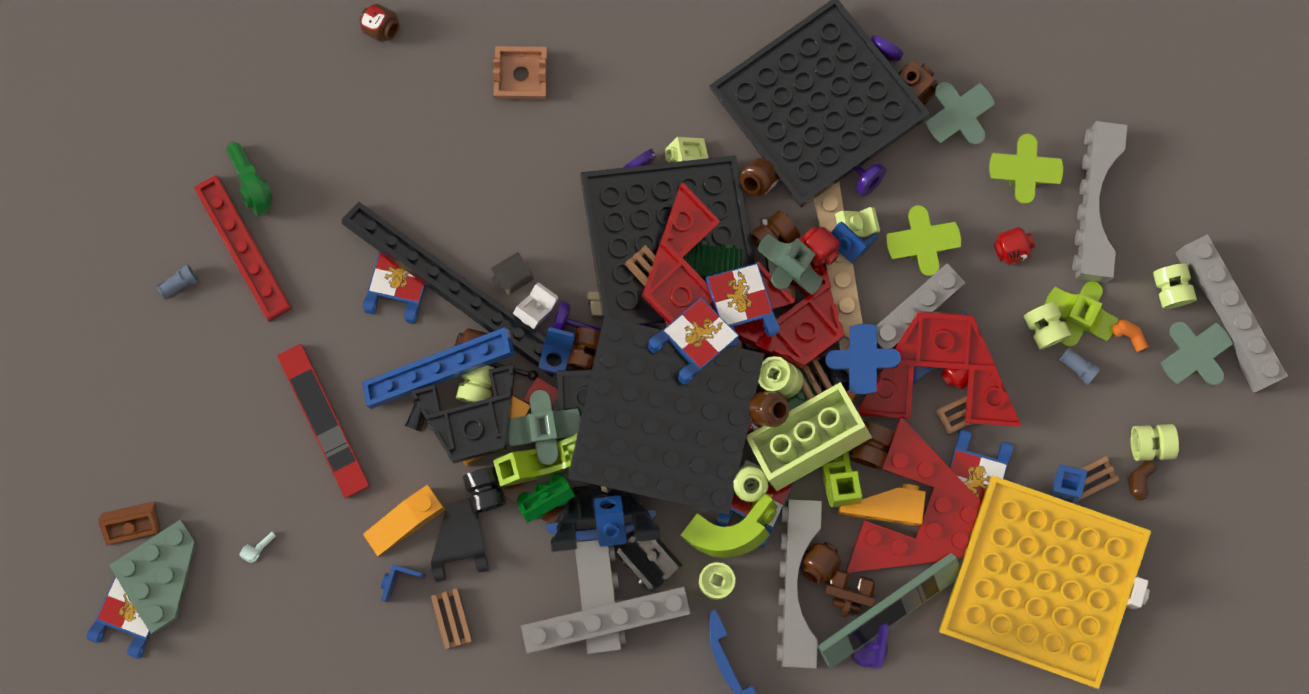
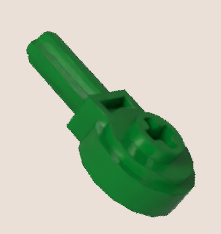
(255, 191)

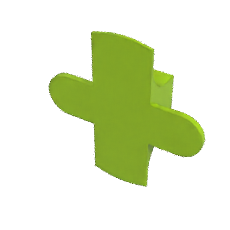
(1026, 169)
(923, 240)
(1083, 312)

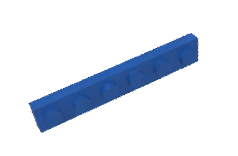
(438, 368)

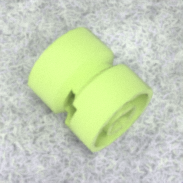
(1176, 295)
(1051, 334)
(780, 377)
(476, 386)
(1157, 442)
(716, 581)

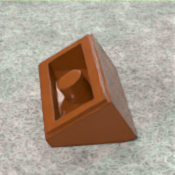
(129, 523)

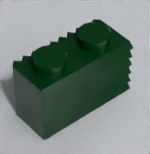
(713, 260)

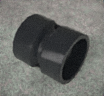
(484, 490)

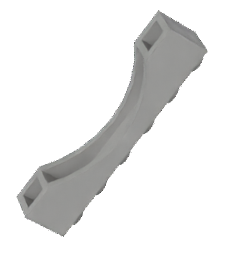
(1095, 253)
(1251, 346)
(605, 620)
(798, 642)

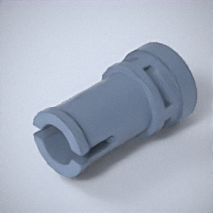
(183, 278)
(1085, 370)

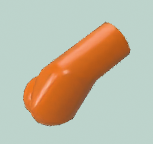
(1133, 332)

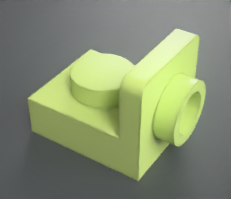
(686, 149)
(861, 223)

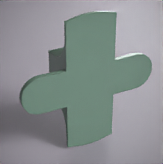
(960, 113)
(791, 262)
(1196, 353)
(543, 427)

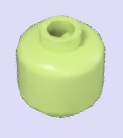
(758, 487)

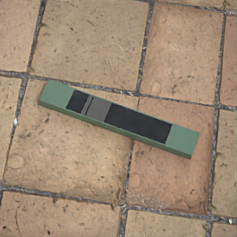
(890, 610)

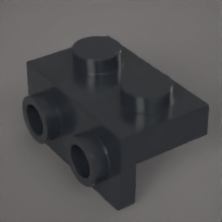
(649, 561)

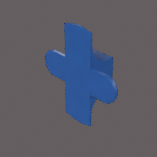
(863, 359)

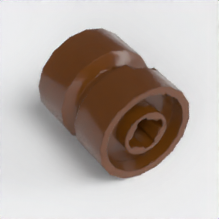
(779, 227)
(586, 340)
(872, 452)

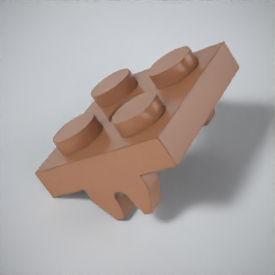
(510, 58)

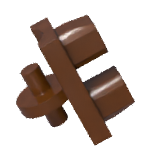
(838, 587)

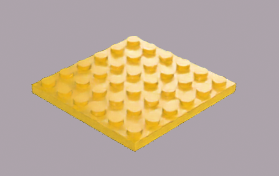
(1045, 581)

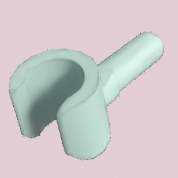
(251, 554)

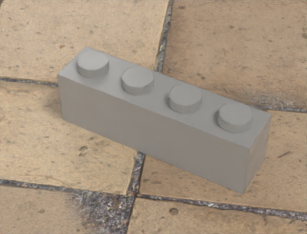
(928, 297)
(597, 589)

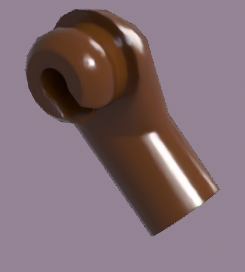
(1138, 481)

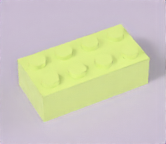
(809, 437)

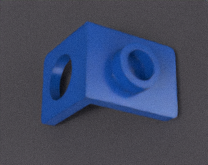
(851, 245)
(559, 343)
(610, 521)
(390, 579)

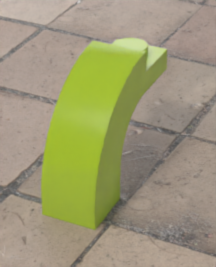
(526, 467)
(841, 483)
(735, 539)

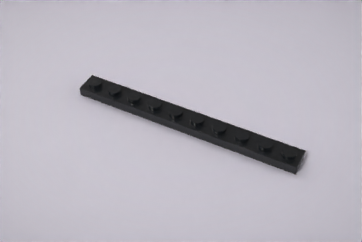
(446, 282)

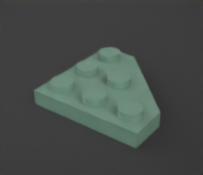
(157, 575)

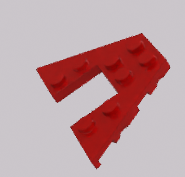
(672, 281)
(804, 329)
(943, 342)
(945, 521)

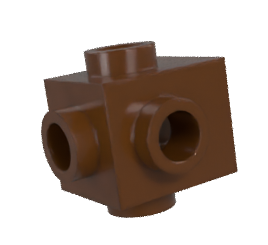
(919, 80)

